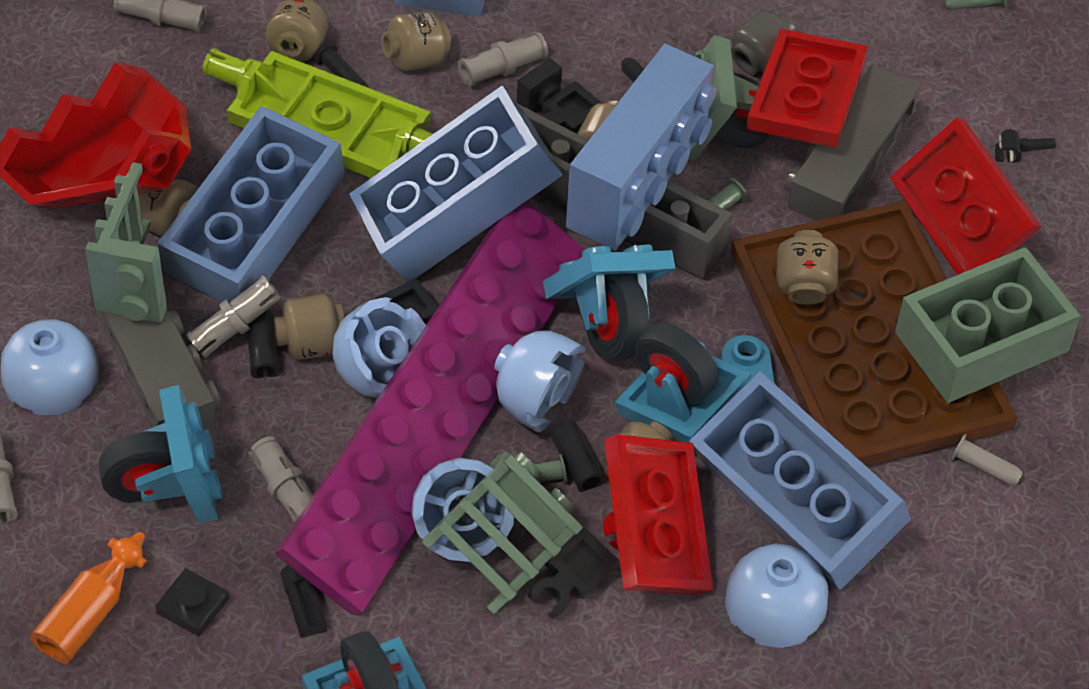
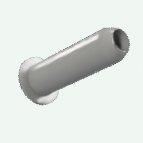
(987, 462)

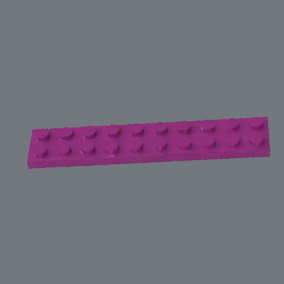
(426, 410)

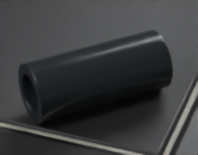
(263, 346)
(577, 455)

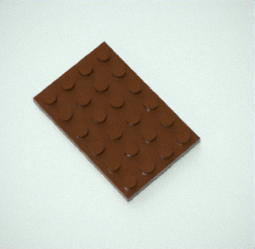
(845, 351)

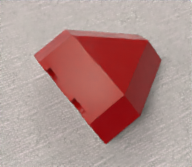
(98, 139)

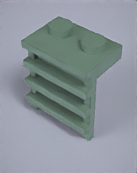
(121, 269)
(539, 512)

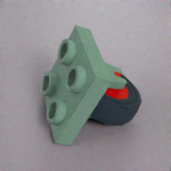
(732, 100)

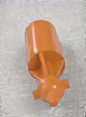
(87, 602)

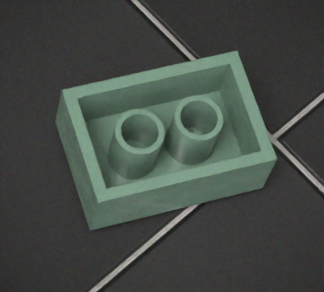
(986, 324)

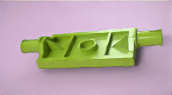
(367, 123)

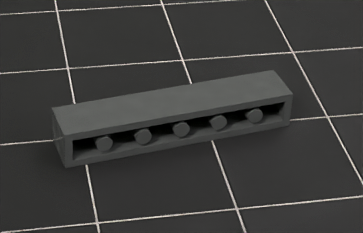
(679, 222)

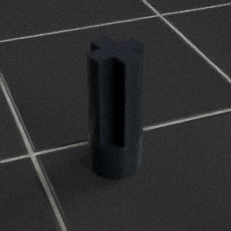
(304, 603)

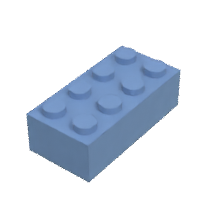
(640, 147)
(455, 184)
(252, 206)
(800, 479)

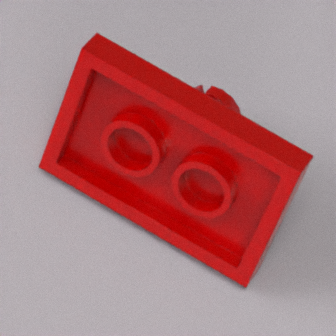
(807, 88)
(964, 199)
(657, 516)

